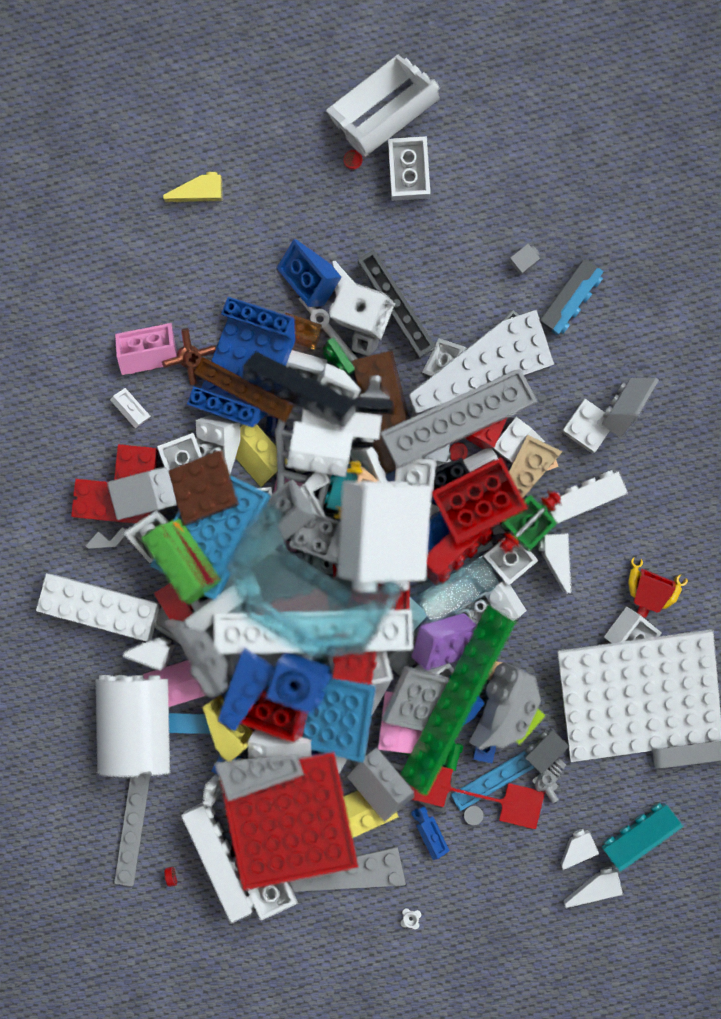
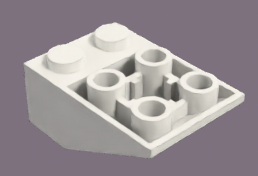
(217, 434)
(501, 598)

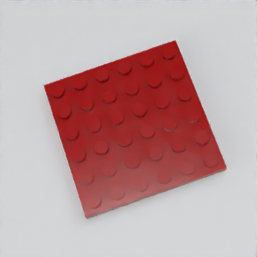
(293, 827)

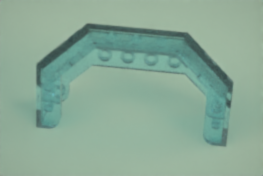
(301, 600)

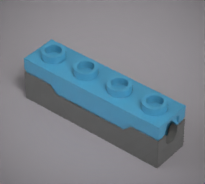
(571, 296)

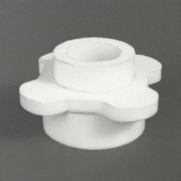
(413, 923)

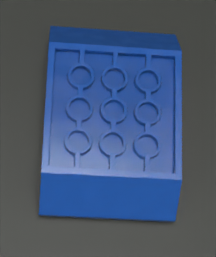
(246, 331)

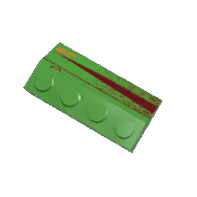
(182, 560)

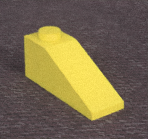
(202, 188)

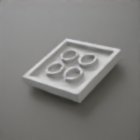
(414, 698)

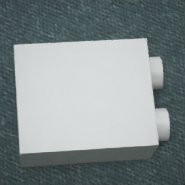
(384, 533)

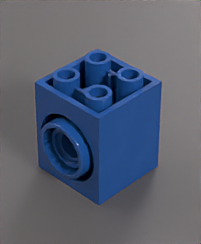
(299, 682)

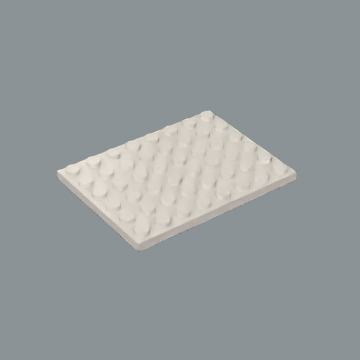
(640, 695)

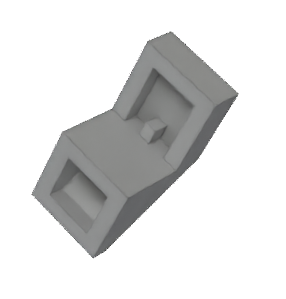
(102, 541)

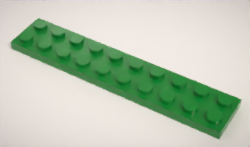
(457, 699)

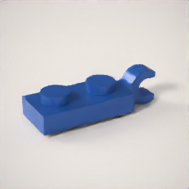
(430, 833)

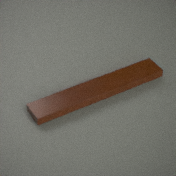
(244, 390)

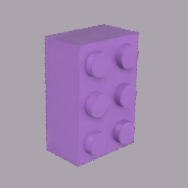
(443, 641)

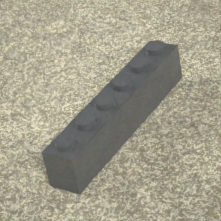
(402, 312)

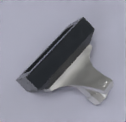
(374, 400)

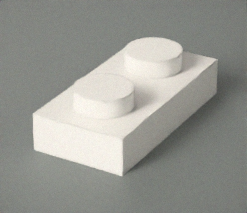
(130, 408)

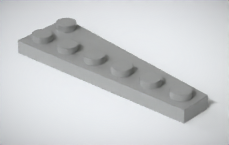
(374, 870)

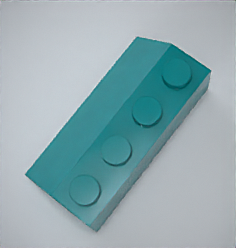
(641, 836)

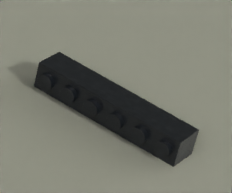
(299, 389)

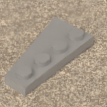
(250, 775)

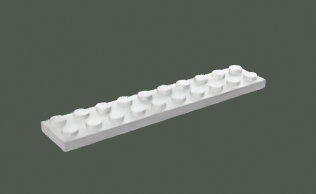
(240, 631)

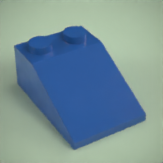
(308, 274)

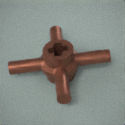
(188, 356)

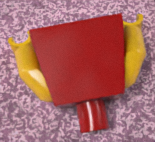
(651, 590)

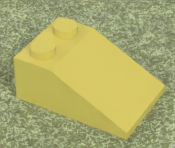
(227, 741)

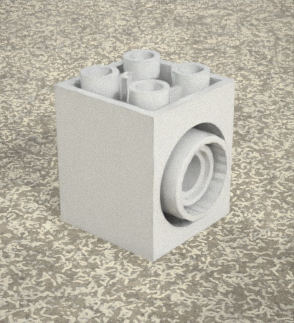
(361, 309)

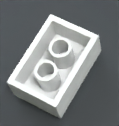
(409, 168)

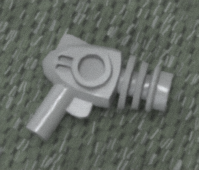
(547, 780)

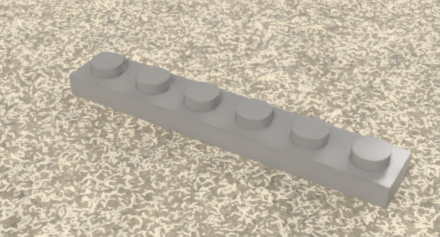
(132, 829)

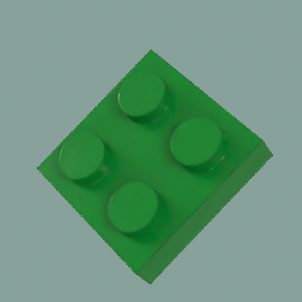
(337, 357)

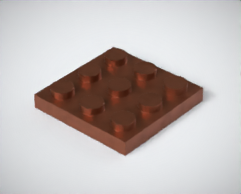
(203, 487)

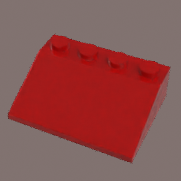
(479, 500)

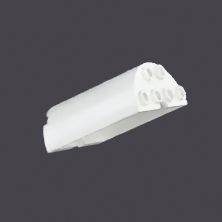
(393, 115)
(132, 725)

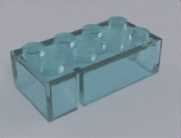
(460, 588)

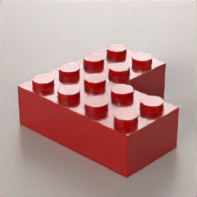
(94, 496)

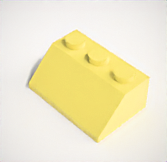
(257, 454)
(362, 815)

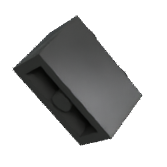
(546, 750)

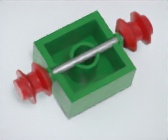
(531, 524)

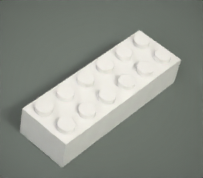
(98, 607)
(218, 860)

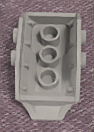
(206, 662)
(509, 709)

